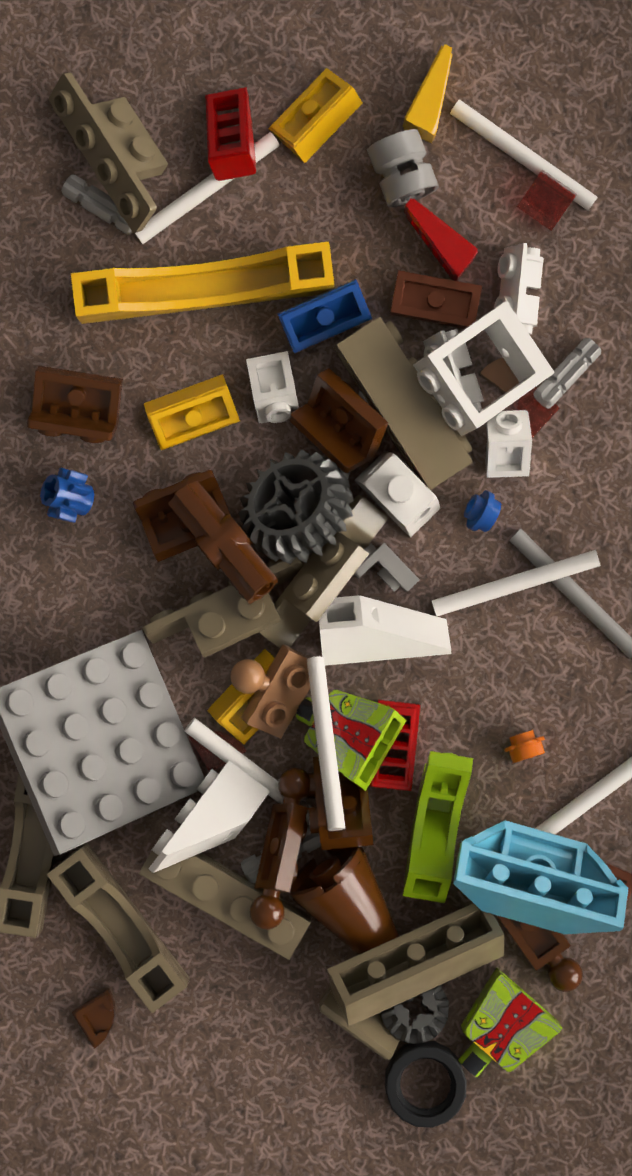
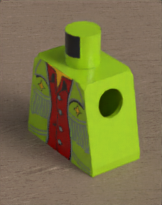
(361, 733)
(505, 1026)

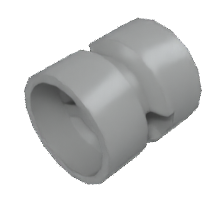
(395, 155)

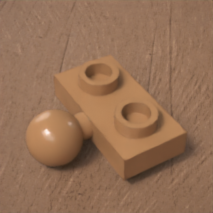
(276, 692)

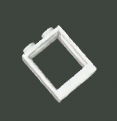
(516, 349)

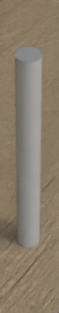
(575, 594)

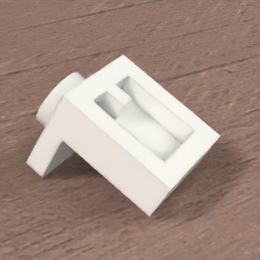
(272, 387)
(508, 444)

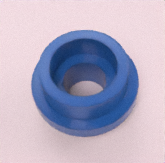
(482, 511)

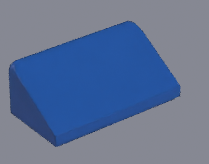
(324, 316)

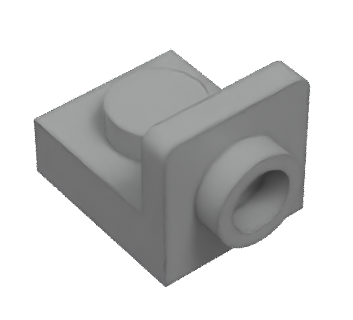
(393, 570)

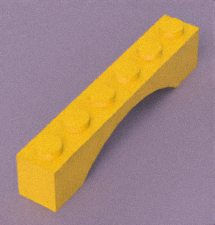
(237, 281)

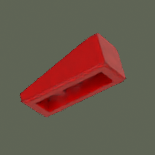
(231, 159)
(445, 243)
(394, 781)

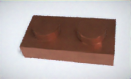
(435, 299)

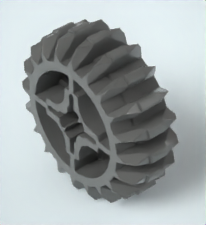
(320, 506)

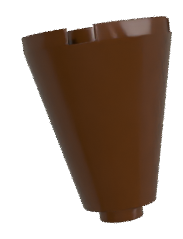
(345, 899)

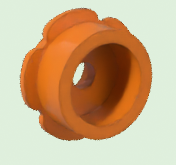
(525, 746)

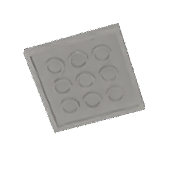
(97, 742)

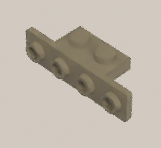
(113, 146)
(325, 575)
(222, 616)

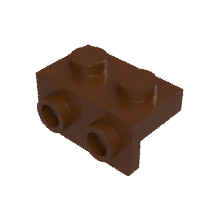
(75, 404)
(340, 422)
(161, 524)
(355, 809)

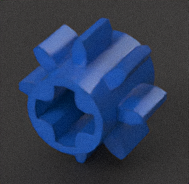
(67, 495)

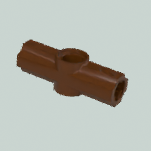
(223, 542)

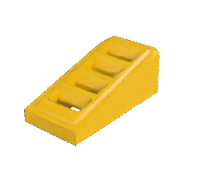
(428, 102)

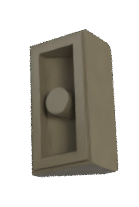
(369, 1031)

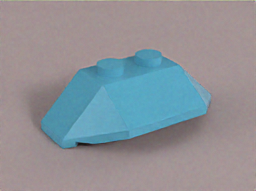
(540, 880)

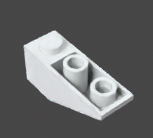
(372, 630)
(216, 818)

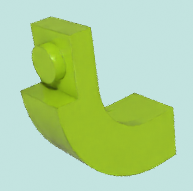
(436, 826)

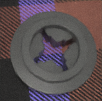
(425, 1026)

